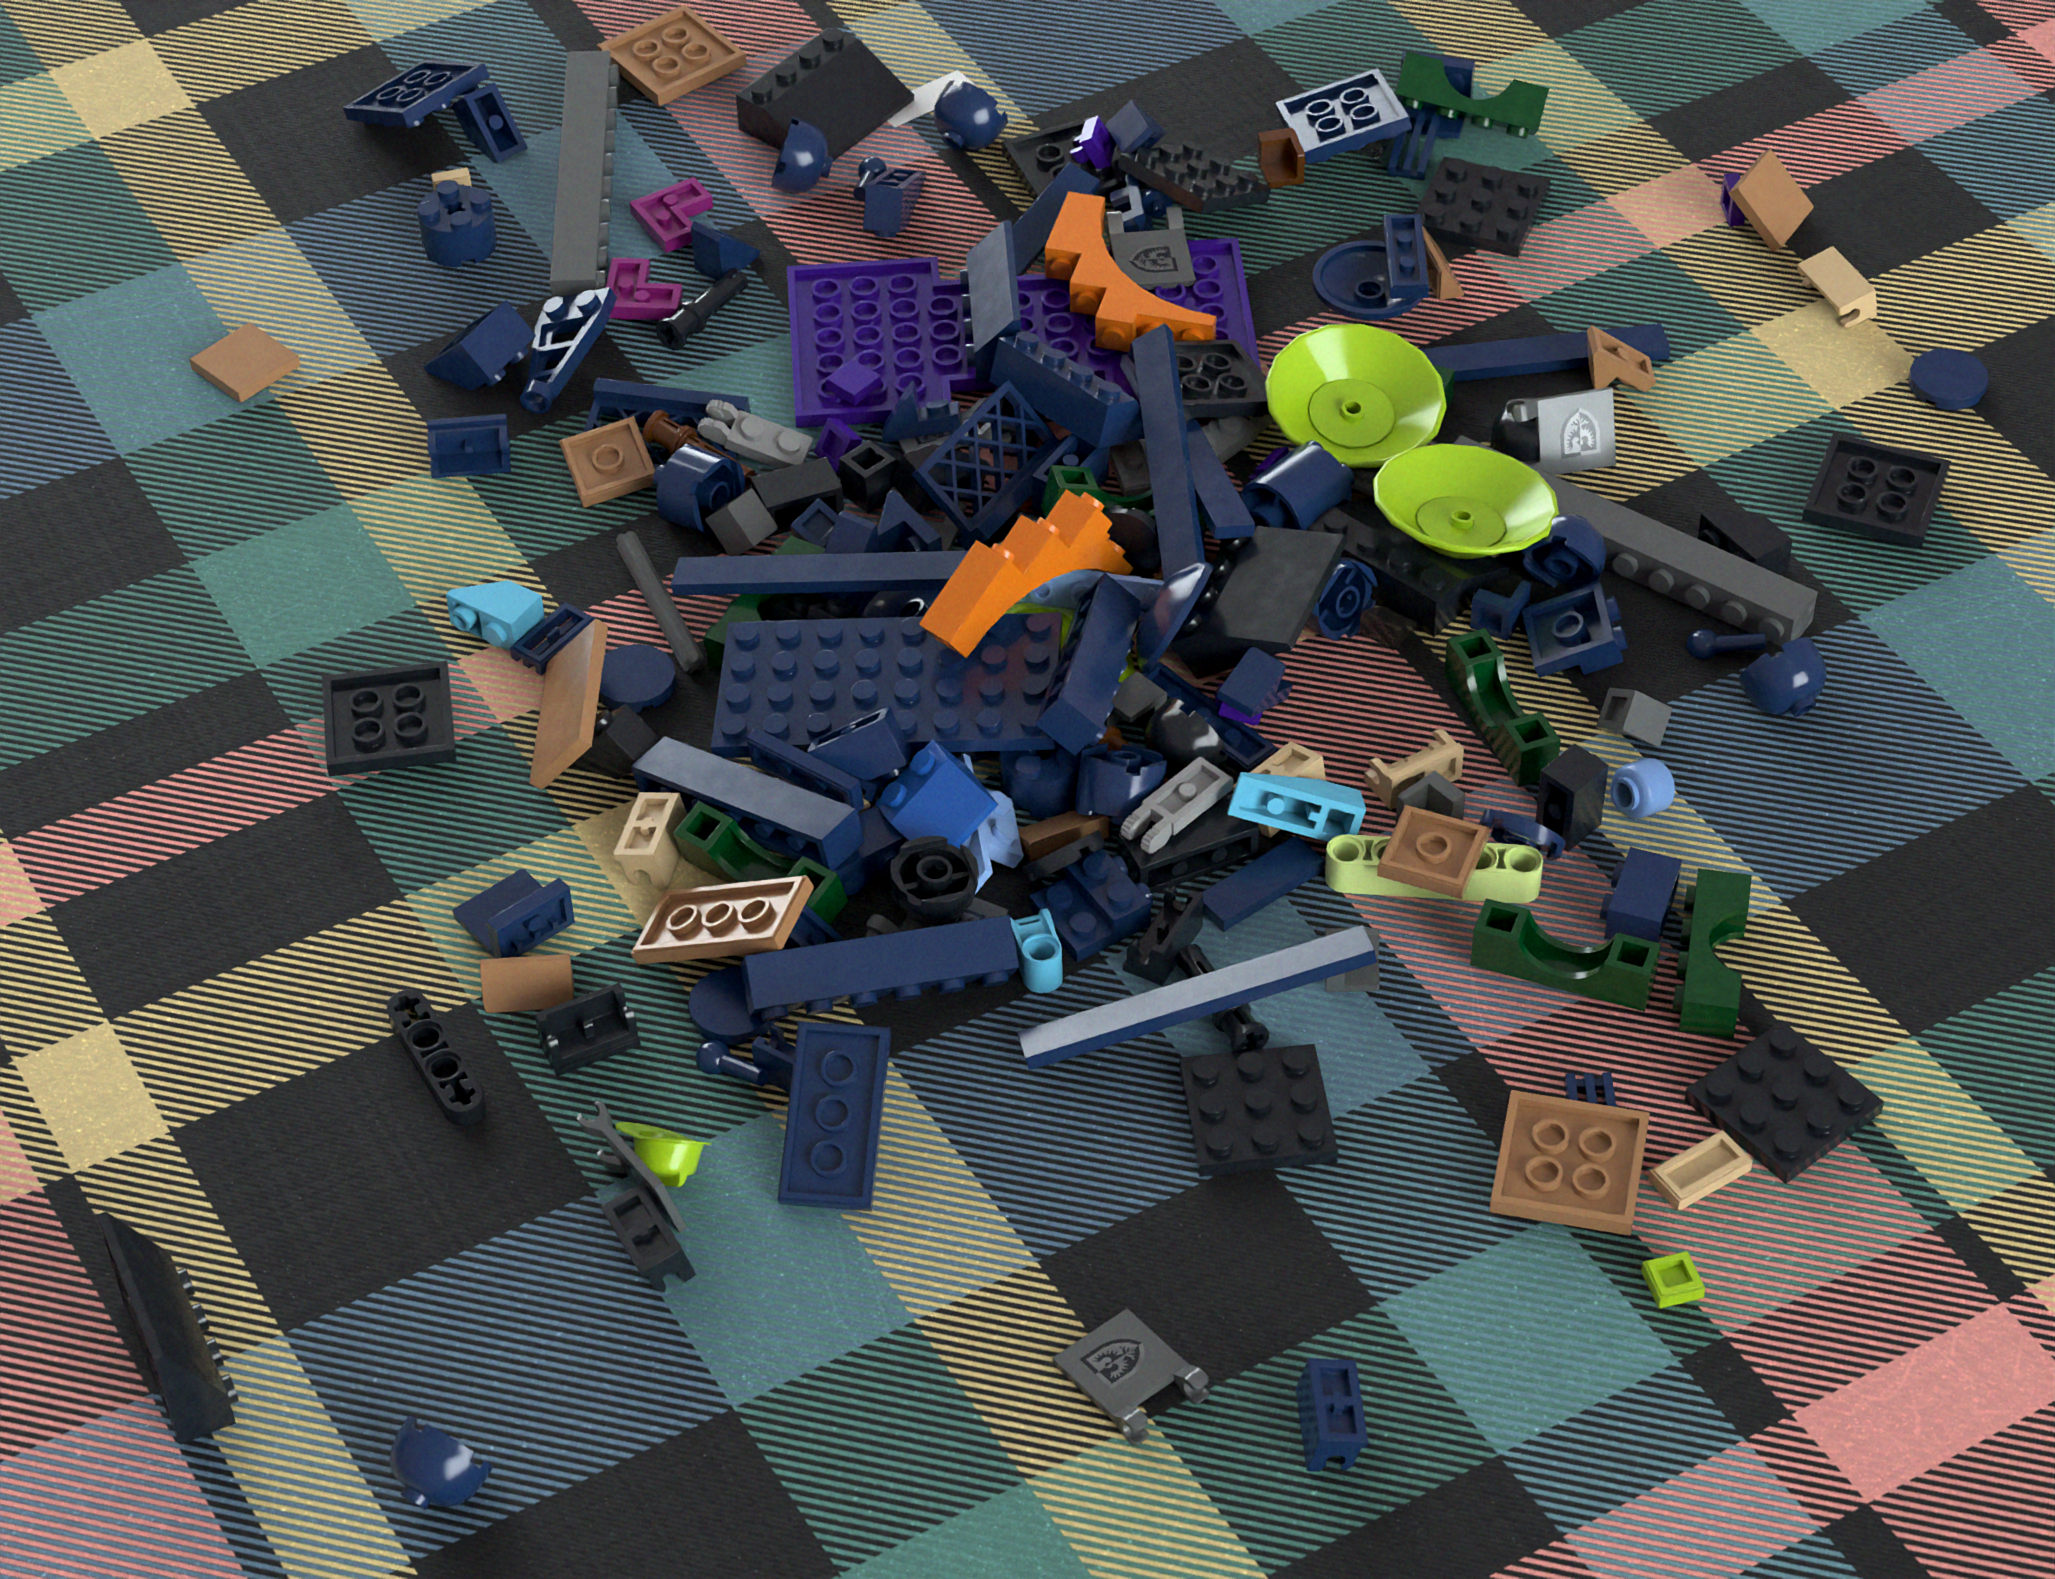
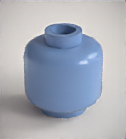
(1642, 788)

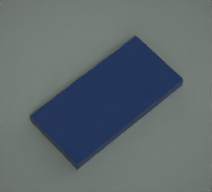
(834, 1116)

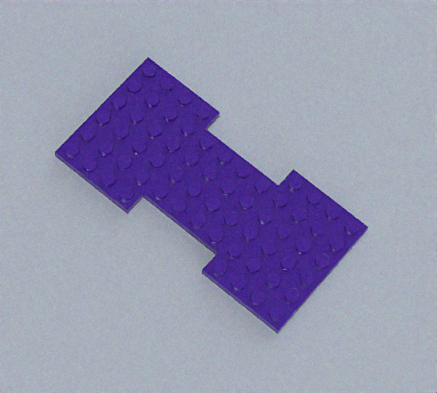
(912, 327)

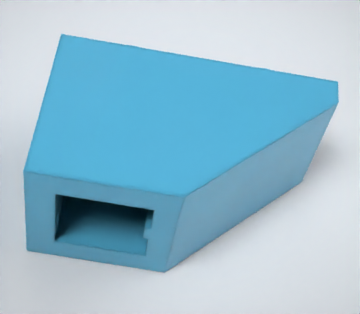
(496, 611)

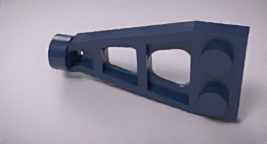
(582, 312)

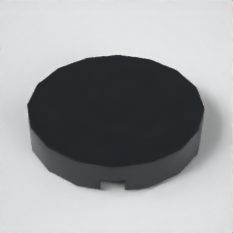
(1137, 536)
(1063, 856)

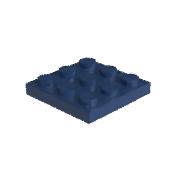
(416, 92)
(1344, 115)

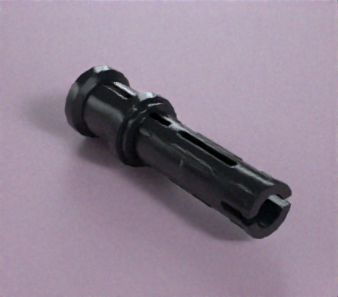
(693, 315)
(1235, 1021)

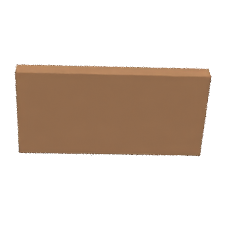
(569, 704)
(722, 920)

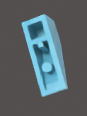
(1298, 805)

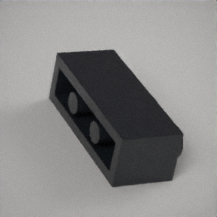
(1200, 848)

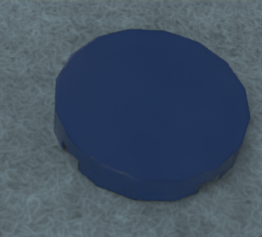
(1948, 379)
(636, 677)
(1515, 829)
(721, 1009)

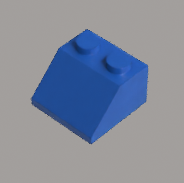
(936, 798)

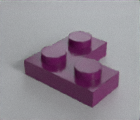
(667, 212)
(636, 296)

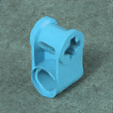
(1038, 952)

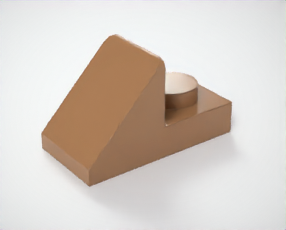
(1614, 359)

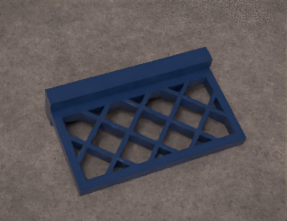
(642, 400)
(1008, 494)

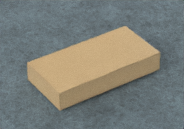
(1700, 1170)

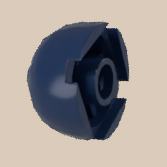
(968, 117)
(801, 158)
(1568, 555)
(1343, 600)
(1787, 680)
(434, 1466)

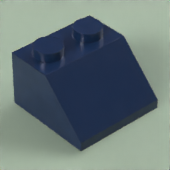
(483, 349)

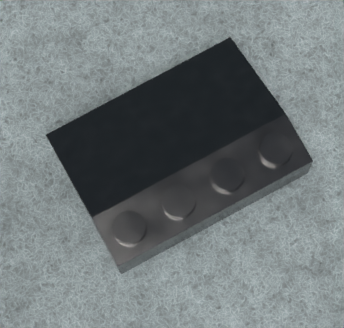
(828, 84)
(1408, 573)
(1256, 597)
(170, 1332)

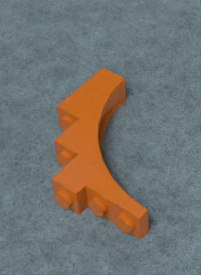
(1101, 289)
(1030, 555)

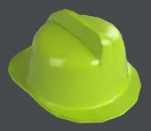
(664, 1152)

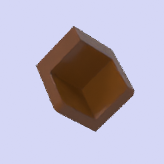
(1280, 157)

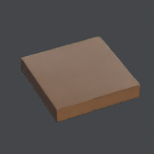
(1771, 200)
(245, 362)
(608, 461)
(1433, 851)

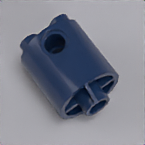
(1298, 488)

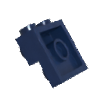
(1575, 631)
(1094, 904)

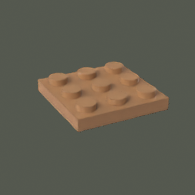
(673, 55)
(1570, 1162)

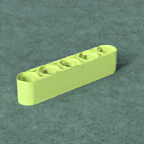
(1502, 874)

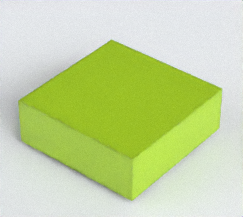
(1673, 1279)

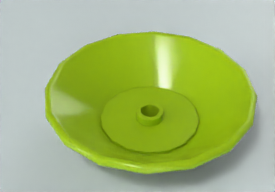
(1357, 371)
(1465, 500)

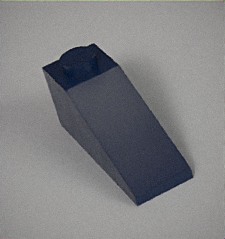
(892, 200)

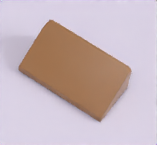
(1439, 272)
(1059, 831)
(526, 982)

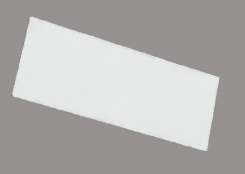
(926, 98)

